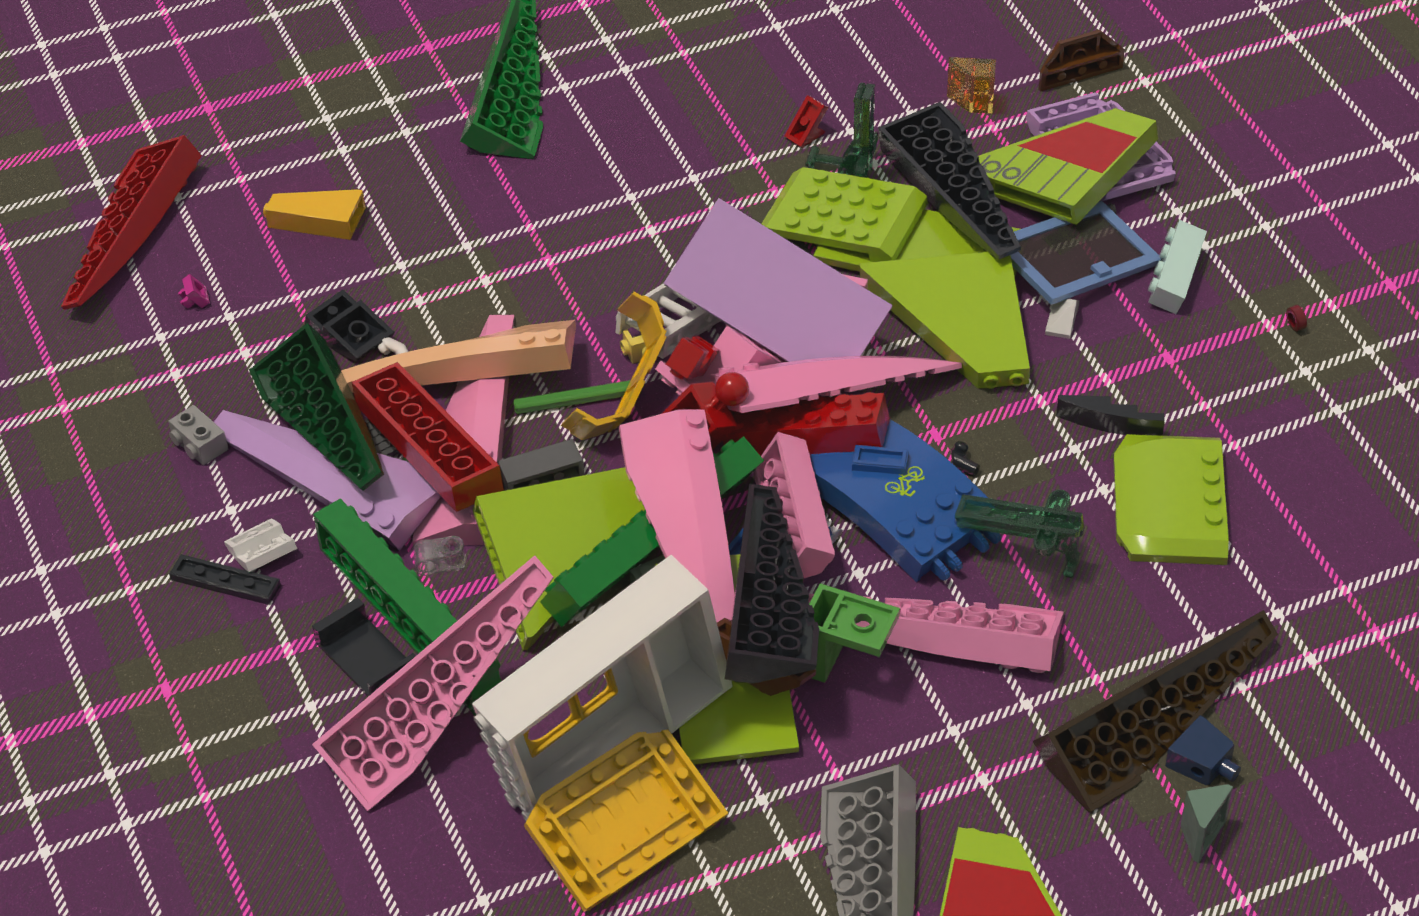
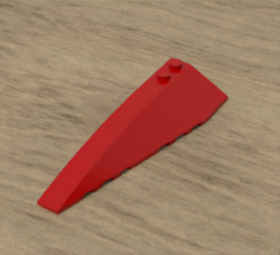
(142, 198)

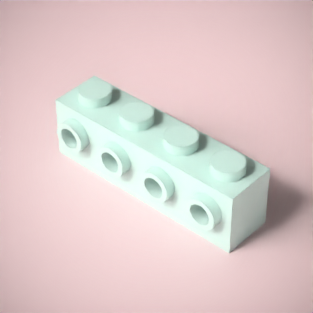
(1177, 266)

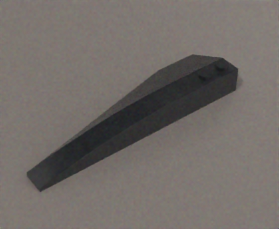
(941, 163)

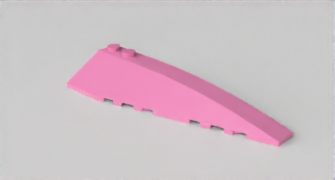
(803, 379)
(678, 484)

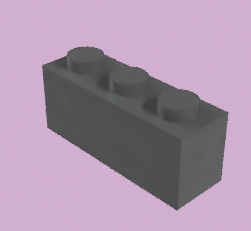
(542, 465)

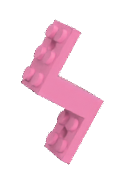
(734, 352)

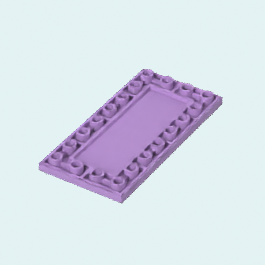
(774, 290)

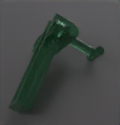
(859, 154)
(1050, 526)

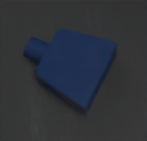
(1203, 753)

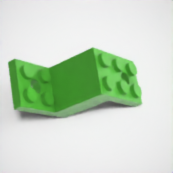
(837, 619)

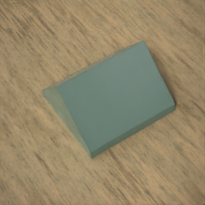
(1204, 817)

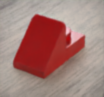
(805, 125)

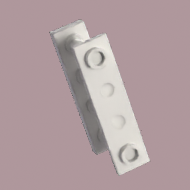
(690, 325)

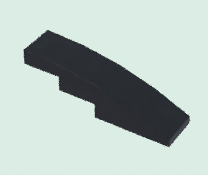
(1101, 415)

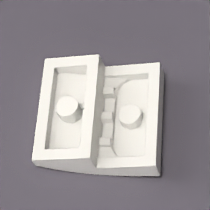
(260, 545)

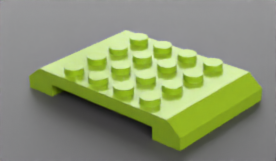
(847, 212)

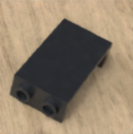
(358, 647)

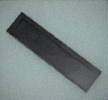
(225, 579)

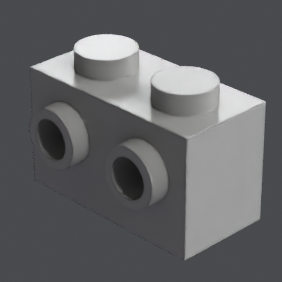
(197, 435)

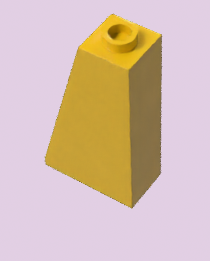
(316, 213)

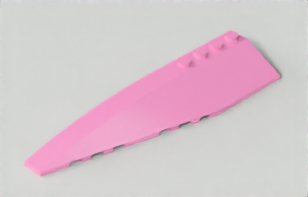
(481, 412)

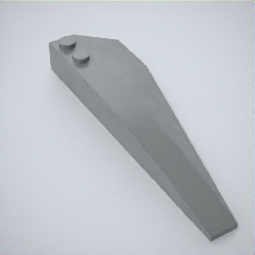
(871, 842)

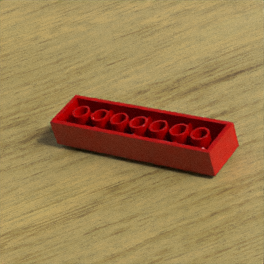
(427, 436)

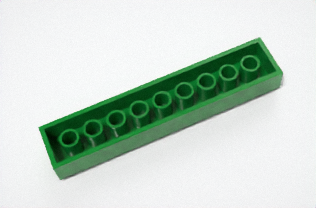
(633, 543)
(388, 584)

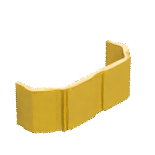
(650, 322)

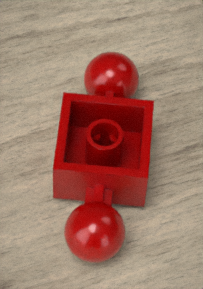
(729, 390)

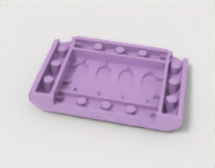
(1149, 171)

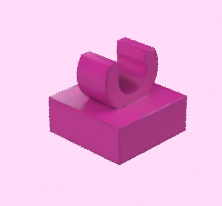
(193, 292)

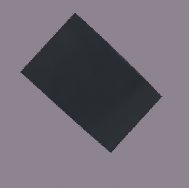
(348, 325)

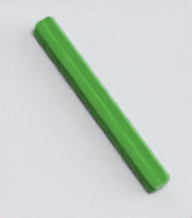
(570, 397)

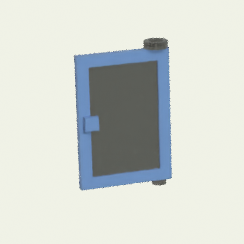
(1074, 258)

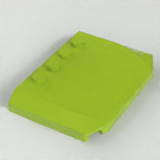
(1171, 499)

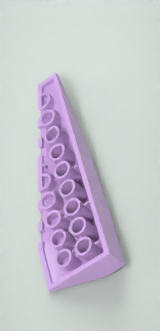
(390, 505)

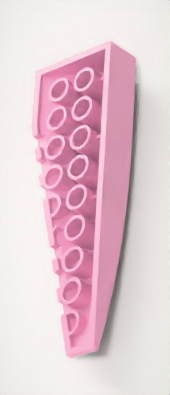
(1004, 636)
(403, 718)

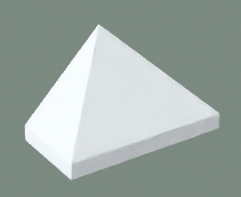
(1062, 318)

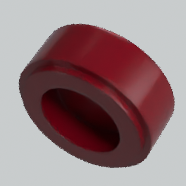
(1296, 318)

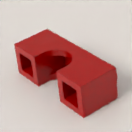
(691, 357)

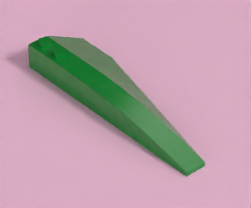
(507, 97)

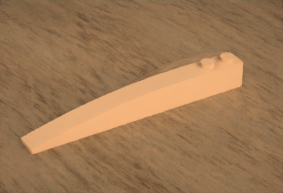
(499, 354)

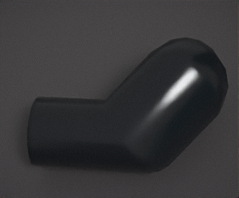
(961, 461)

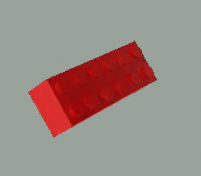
(824, 423)

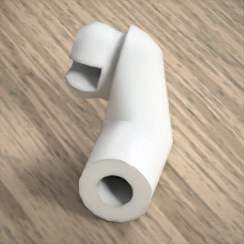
(389, 344)

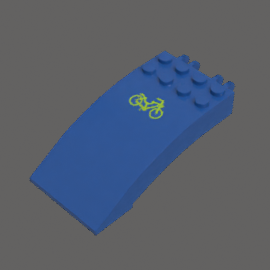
(909, 512)

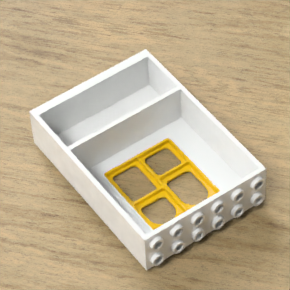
(659, 668)

